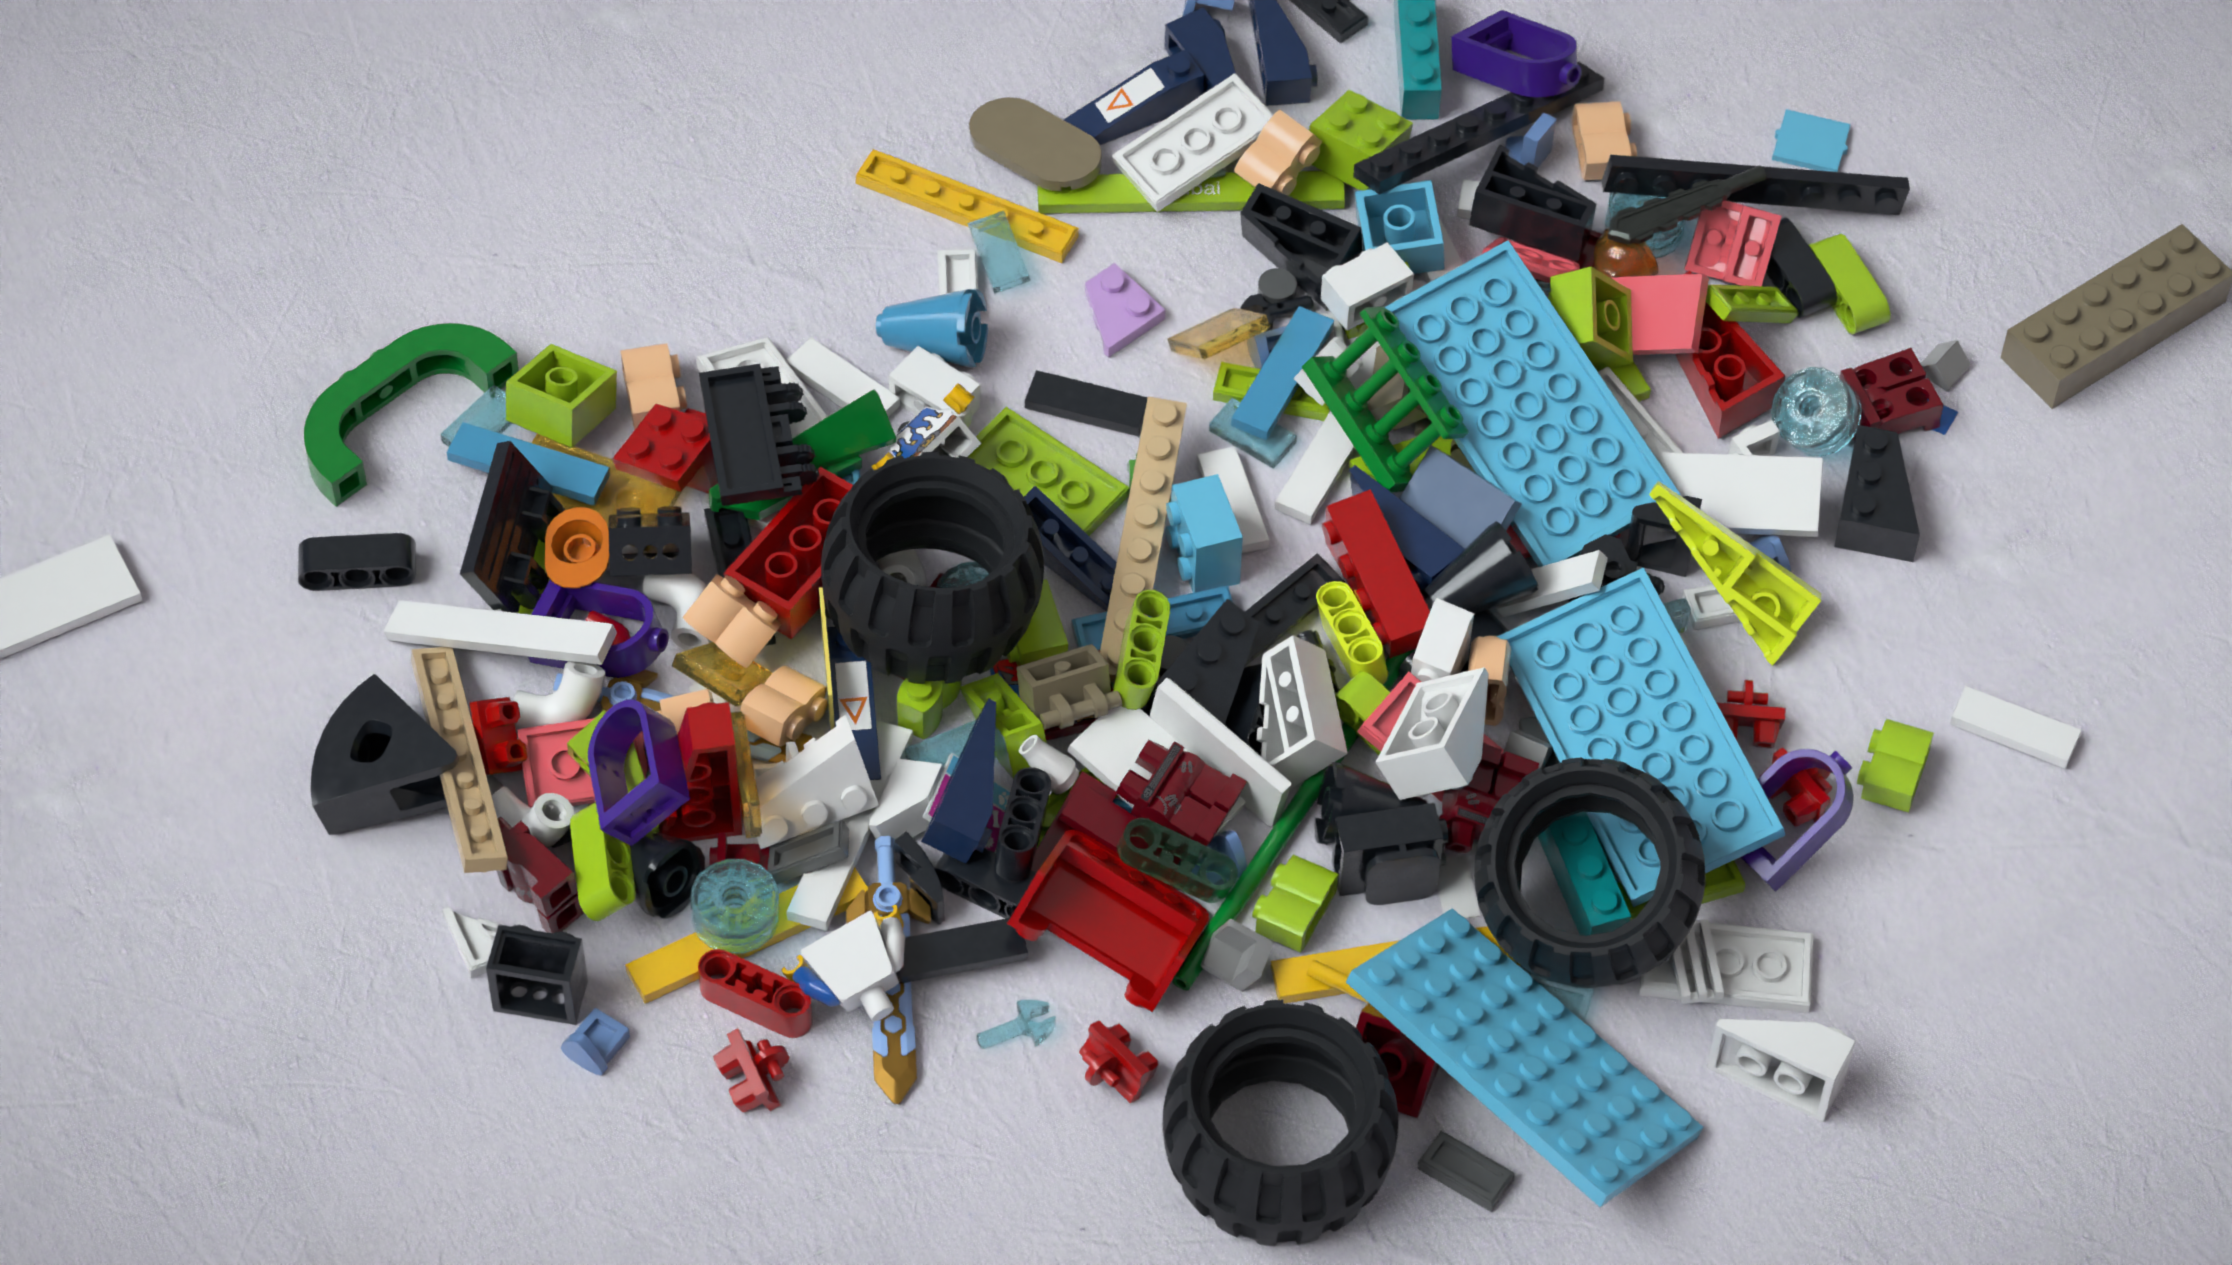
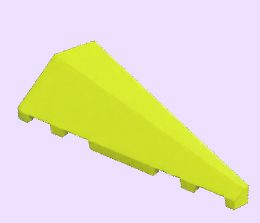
(1757, 588)

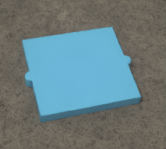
(1811, 141)

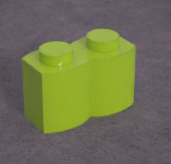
(922, 705)
(1896, 764)
(1295, 903)

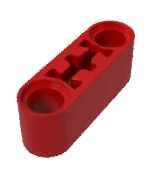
(754, 993)

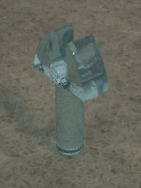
(1021, 1025)

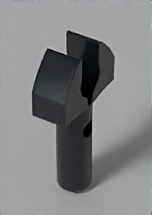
(1257, 304)

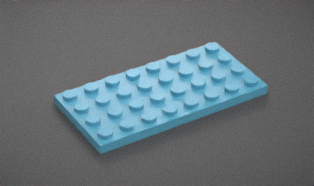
(1531, 404)
(1623, 687)
(1525, 1056)

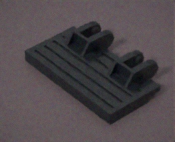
(752, 435)
(506, 531)

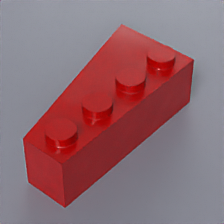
(1730, 374)
(1376, 571)
(710, 774)

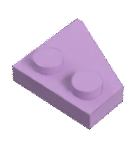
(1120, 308)

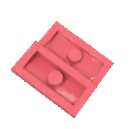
(1733, 243)

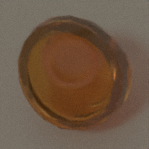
(1623, 260)

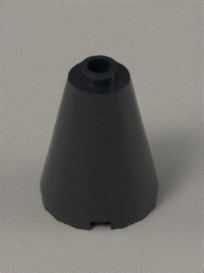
(1484, 574)
(1352, 792)
(664, 873)

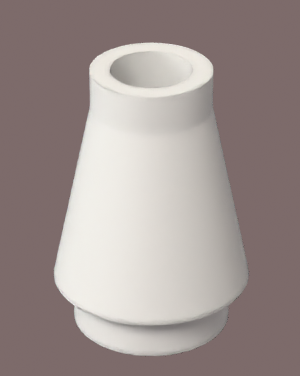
(1050, 760)

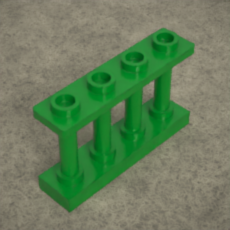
(1351, 405)

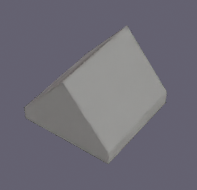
(1945, 364)
(1529, 747)

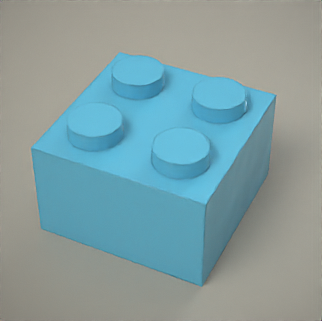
(1405, 220)
(1204, 534)

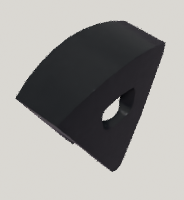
(377, 762)

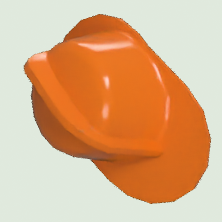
(576, 548)

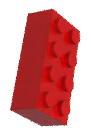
(786, 556)

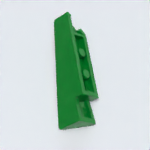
(837, 448)

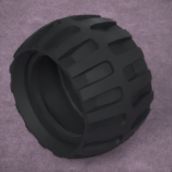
(943, 507)
(1563, 791)
(1292, 1047)

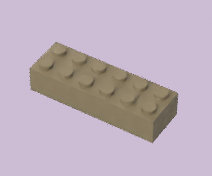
(2116, 316)

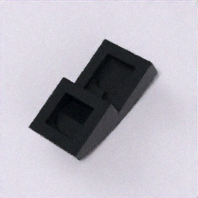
(922, 874)

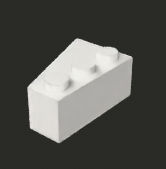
(1300, 711)
(814, 787)

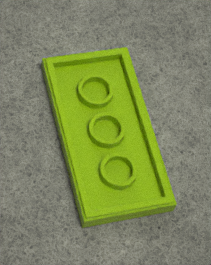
(1037, 459)

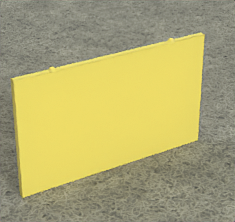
(826, 659)

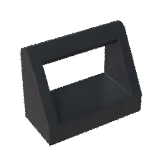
(1665, 556)

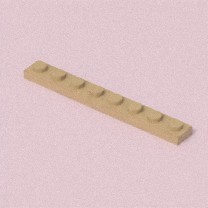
(1143, 519)
(466, 784)

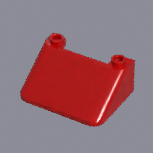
(1111, 915)

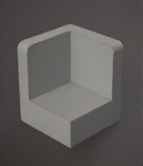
(1236, 954)

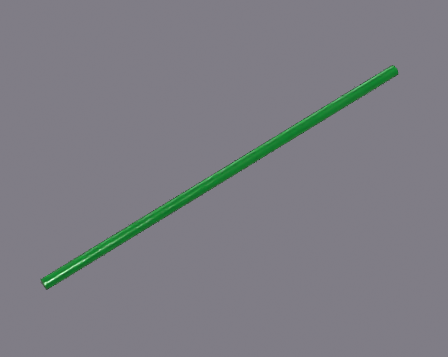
(1269, 851)

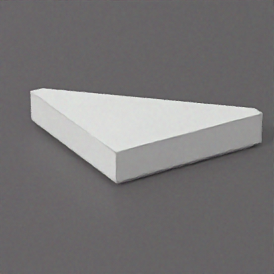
(472, 938)

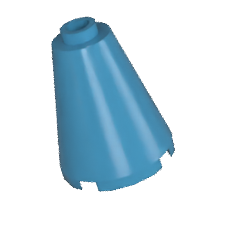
(938, 324)

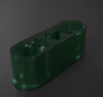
(1185, 848)

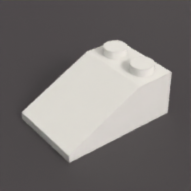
(1437, 736)
(1784, 1060)

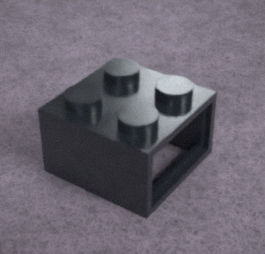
(654, 529)
(537, 963)

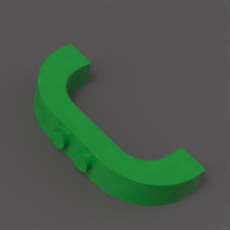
(384, 377)

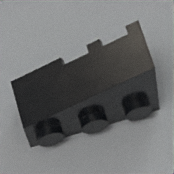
(1531, 209)
(1298, 237)
(1877, 499)
(1214, 660)

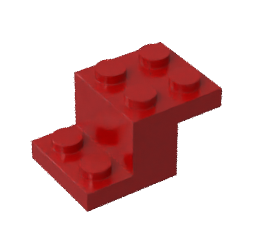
(670, 450)

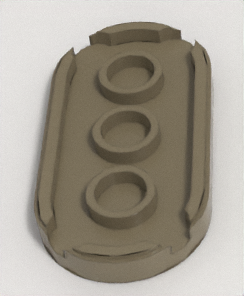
(1035, 144)

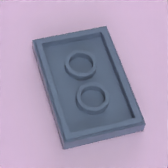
(1457, 498)

